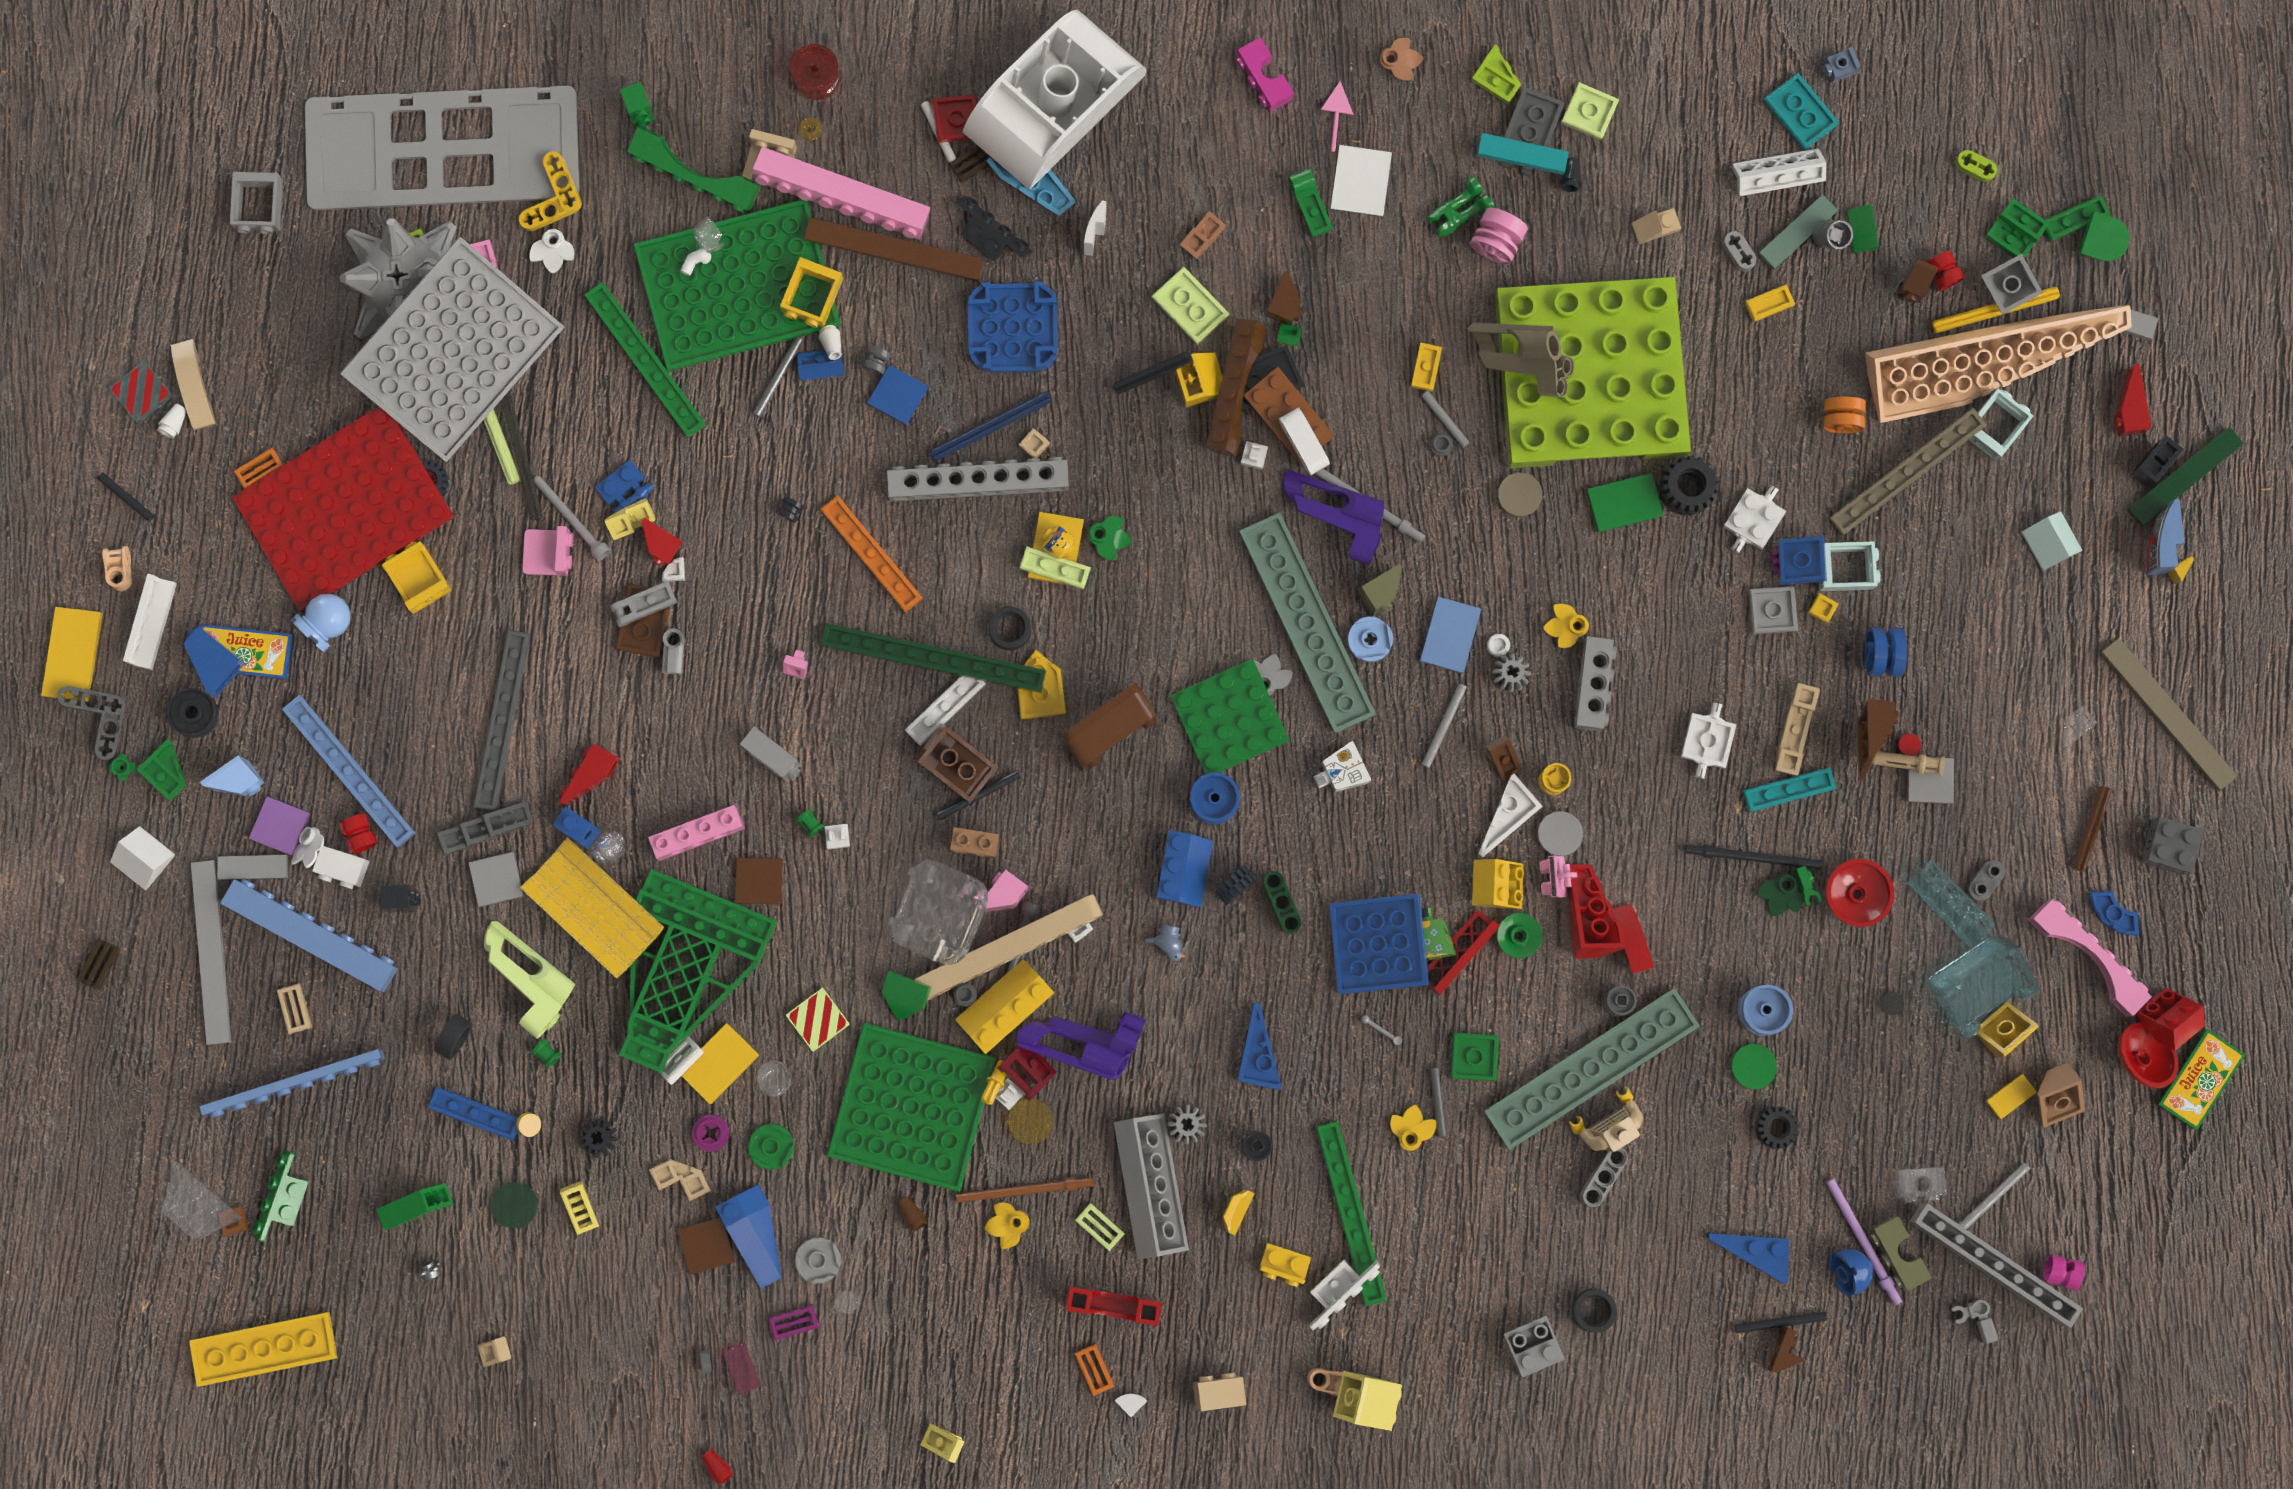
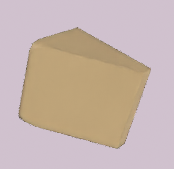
(494, 1351)

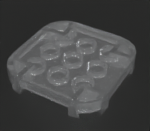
(939, 912)

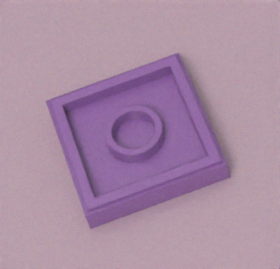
(279, 826)

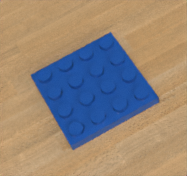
(1379, 944)

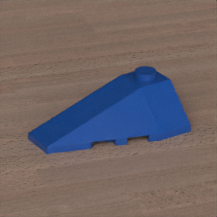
(751, 1228)

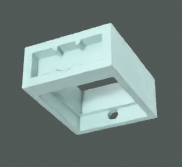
(2019, 411)
(1871, 557)

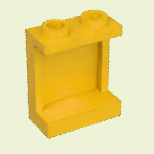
(416, 576)

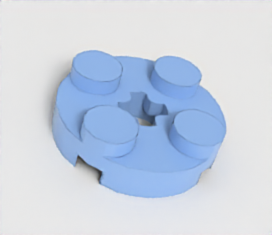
(1364, 651)

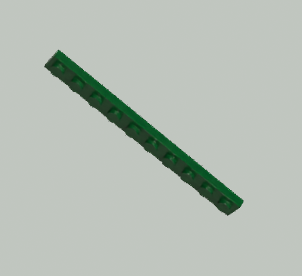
(933, 658)

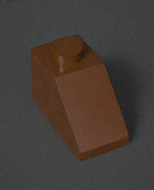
(1917, 281)
(1285, 302)

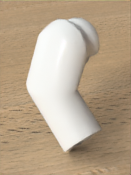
(693, 258)

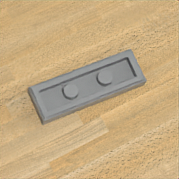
(252, 867)

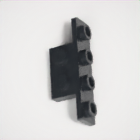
(989, 234)

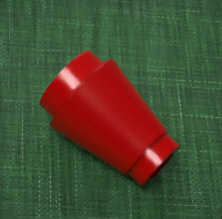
(717, 1467)

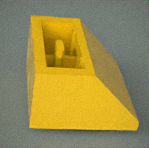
(1200, 379)
(1497, 884)

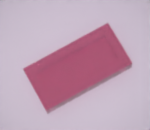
(742, 1368)

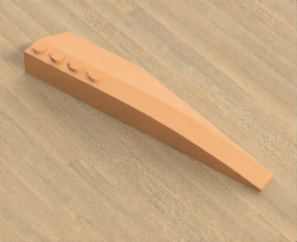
(1973, 363)

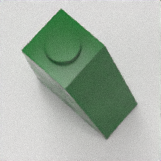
(414, 1206)

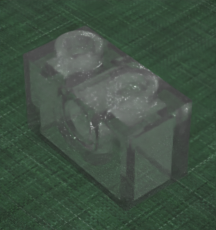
(1906, 1180)

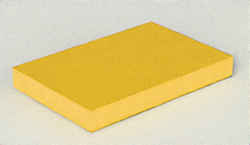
(1071, 524)
(721, 1063)

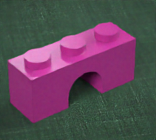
(1272, 92)

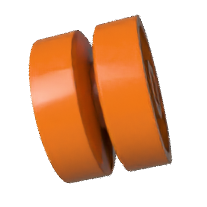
(1844, 414)

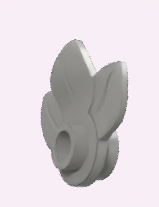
(1272, 674)

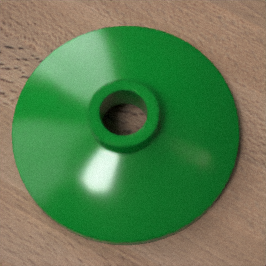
(1530, 932)

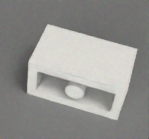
(340, 866)

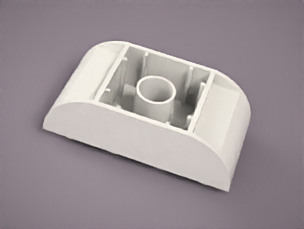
(1052, 97)

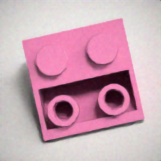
(1006, 892)

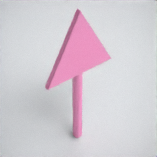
(1339, 104)

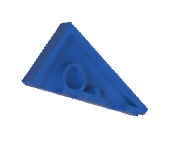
(1258, 1061)
(1764, 1253)

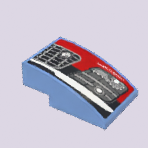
(2164, 539)

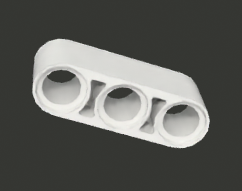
(1304, 441)

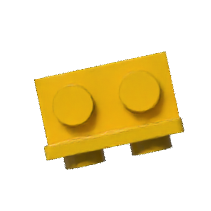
(1284, 1263)

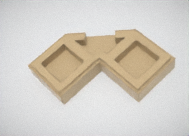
(690, 1178)

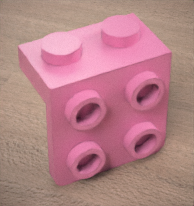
(547, 551)

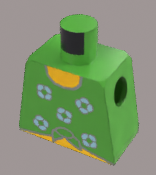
(1436, 936)

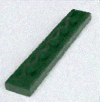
(2185, 476)

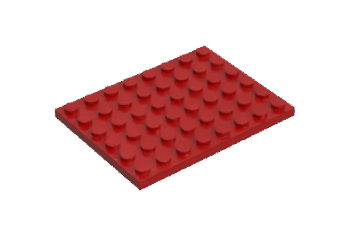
(343, 507)

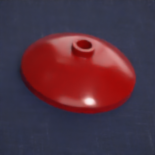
(1874, 888)
(2146, 1058)

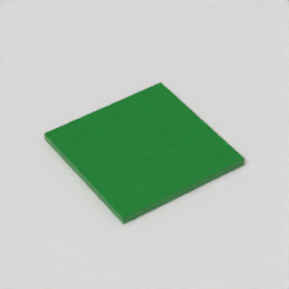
(911, 1107)

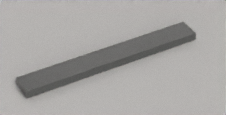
(502, 720)

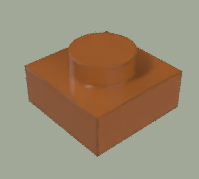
(238, 1226)

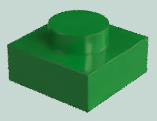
(1289, 335)

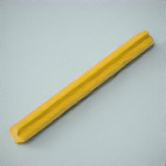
(1989, 311)

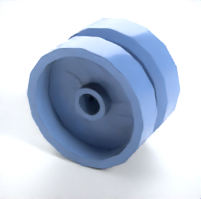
(1751, 1010)

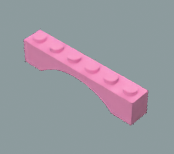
(2123, 990)

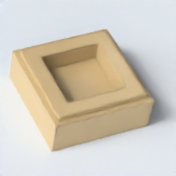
(1034, 444)

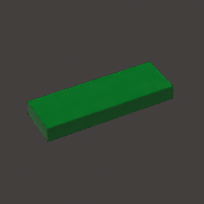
(2074, 218)

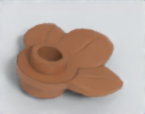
(1404, 59)

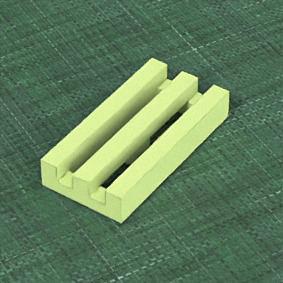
(1085, 1214)

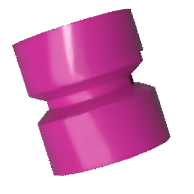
(2068, 1273)

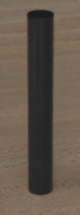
(126, 497)

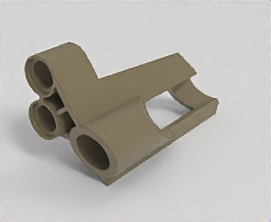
(1538, 355)

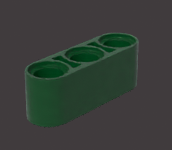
(1281, 891)

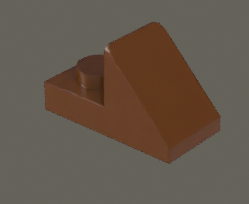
(1503, 757)
(1781, 1357)

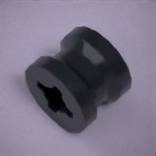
(790, 509)

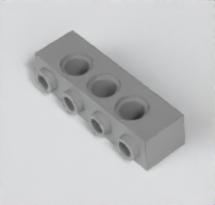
(1584, 717)

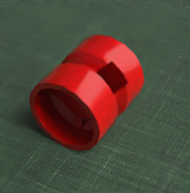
(1947, 273)
(358, 835)

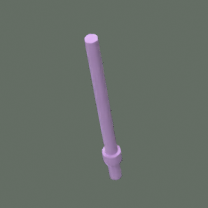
(1886, 1281)

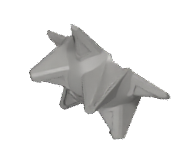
(385, 263)

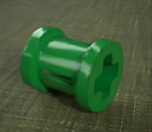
(809, 823)
(546, 1053)

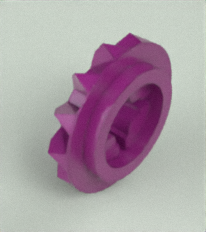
(699, 1132)

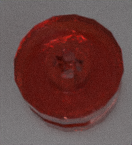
(816, 59)

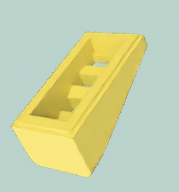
(572, 1210)

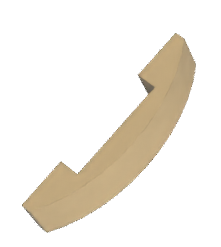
(191, 384)
(1796, 729)

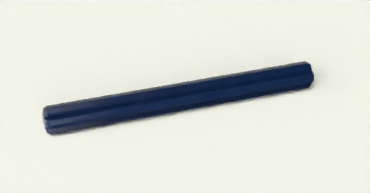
(990, 426)

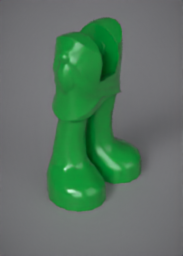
(1472, 191)

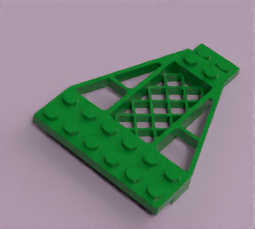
(705, 918)

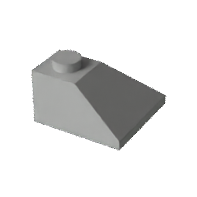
(2011, 284)

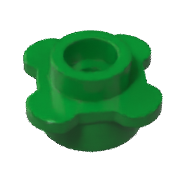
(115, 766)

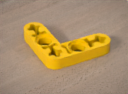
(558, 201)

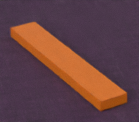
(871, 554)

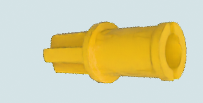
(995, 1083)

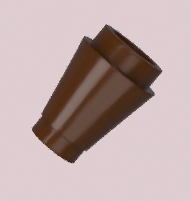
(912, 1216)

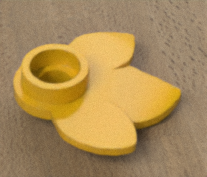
(1563, 627)
(1414, 1125)
(1004, 1226)

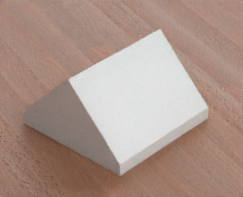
(141, 857)

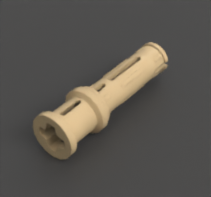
(1921, 763)

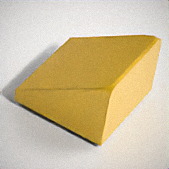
(2179, 572)

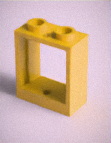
(817, 271)

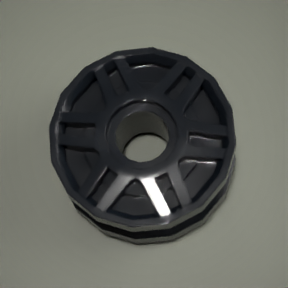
(179, 708)

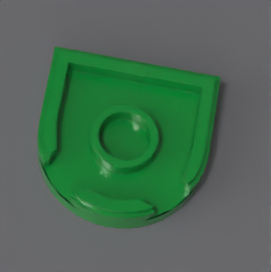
(2104, 238)

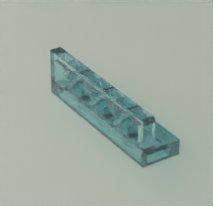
(1949, 905)

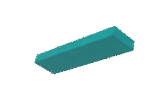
(1522, 153)
(1789, 790)

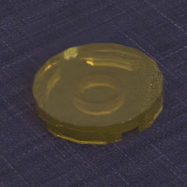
(1030, 1121)

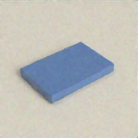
(1450, 635)

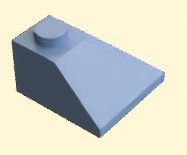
(235, 778)

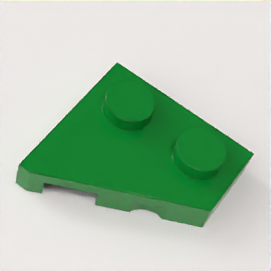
(164, 771)

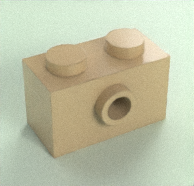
(1219, 1393)

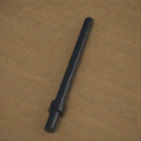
(1709, 851)

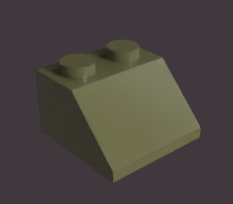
(1381, 591)

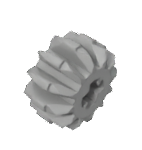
(1513, 665)
(1195, 1123)

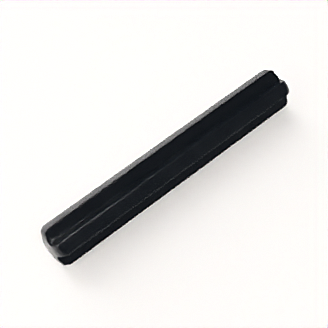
(1152, 372)

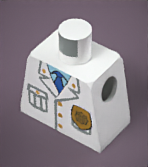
(1343, 770)

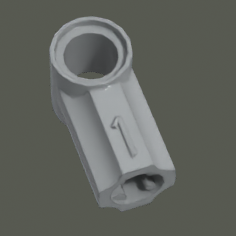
(673, 654)

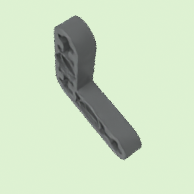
(107, 715)

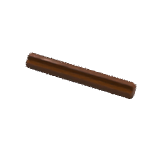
(2092, 828)

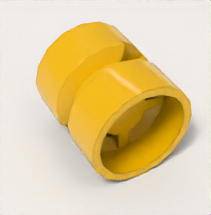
(1554, 779)

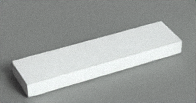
(943, 708)

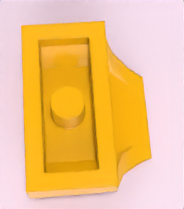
(1236, 1210)

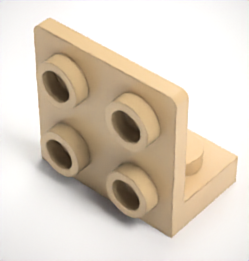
(773, 142)

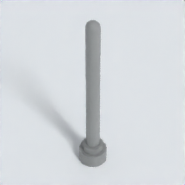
(599, 549)

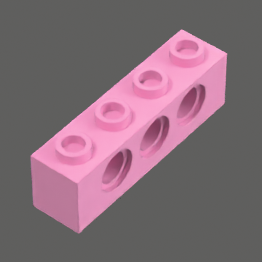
(696, 833)

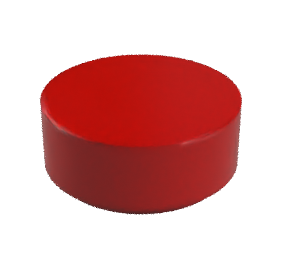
(1909, 745)

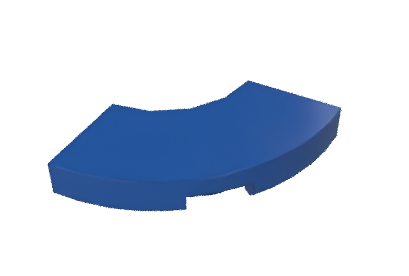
(2113, 914)

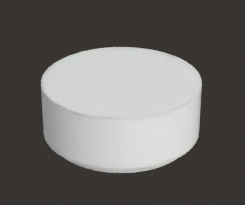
(1498, 645)

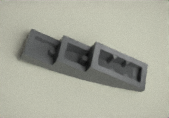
(485, 828)

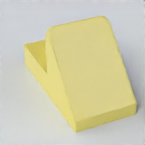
(942, 1443)

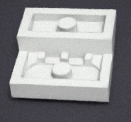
(1095, 226)

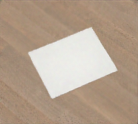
(1361, 180)

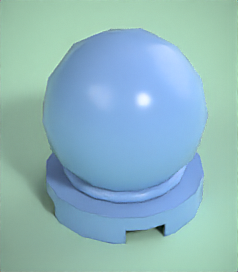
(324, 618)

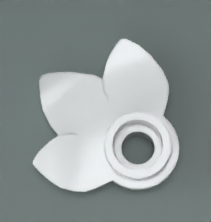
(552, 253)
(310, 843)

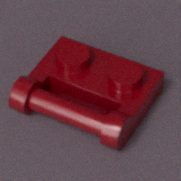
(1033, 1066)

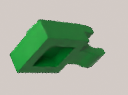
(1805, 880)

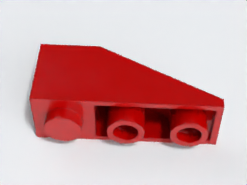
(593, 771)

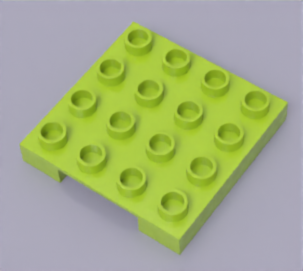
(1625, 376)

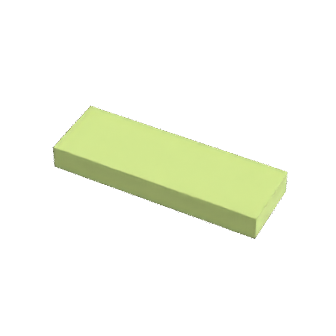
(1055, 569)

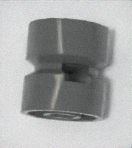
(1832, 234)
(1619, 1001)

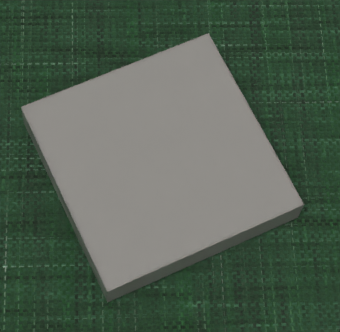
(1773, 610)
(1931, 787)
(496, 879)

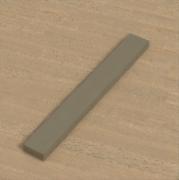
(1908, 471)
(2168, 714)

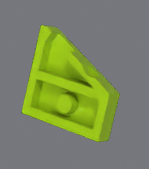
(1496, 76)

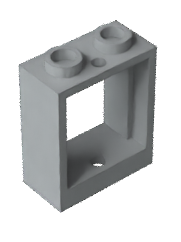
(255, 180)
(771, 755)

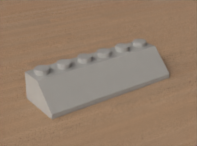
(1151, 1186)

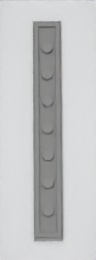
(211, 952)

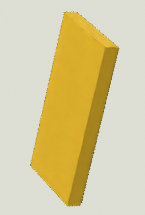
(71, 652)

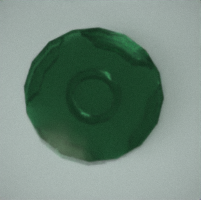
(514, 1205)

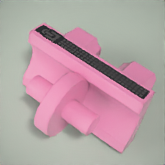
(1559, 876)

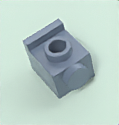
(1835, 71)

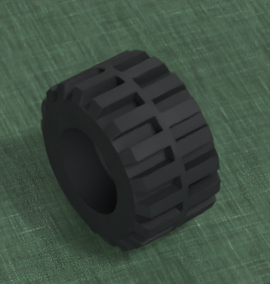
(1676, 498)

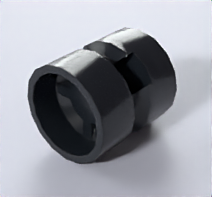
(1256, 1146)

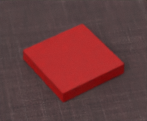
(951, 116)

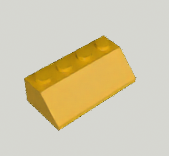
(1004, 1006)

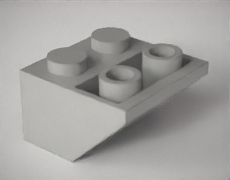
(1533, 1347)

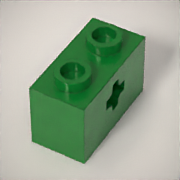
(637, 105)

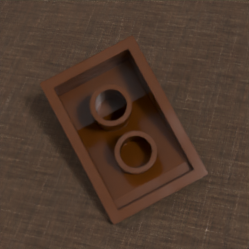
(1872, 731)
(955, 762)

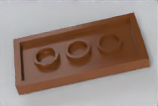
(1275, 398)

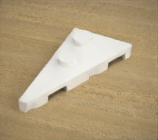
(1513, 810)

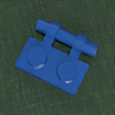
(620, 483)

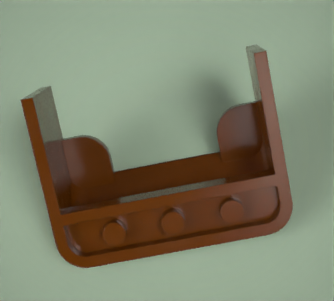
(1108, 726)

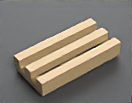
(307, 1023)

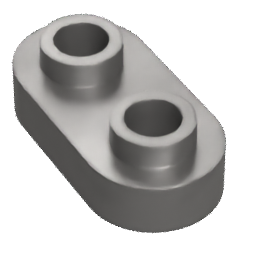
(1986, 880)

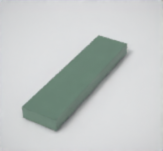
(1797, 232)

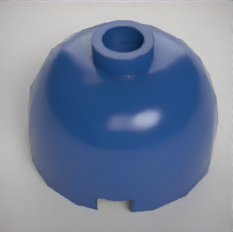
(1852, 1271)

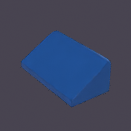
(818, 365)

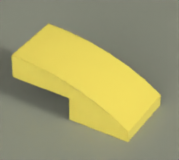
(629, 518)

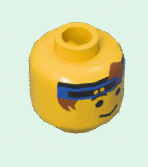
(1058, 542)

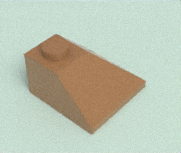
(2060, 1095)

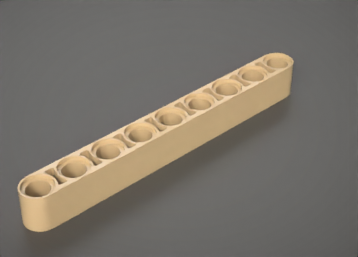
(1012, 945)

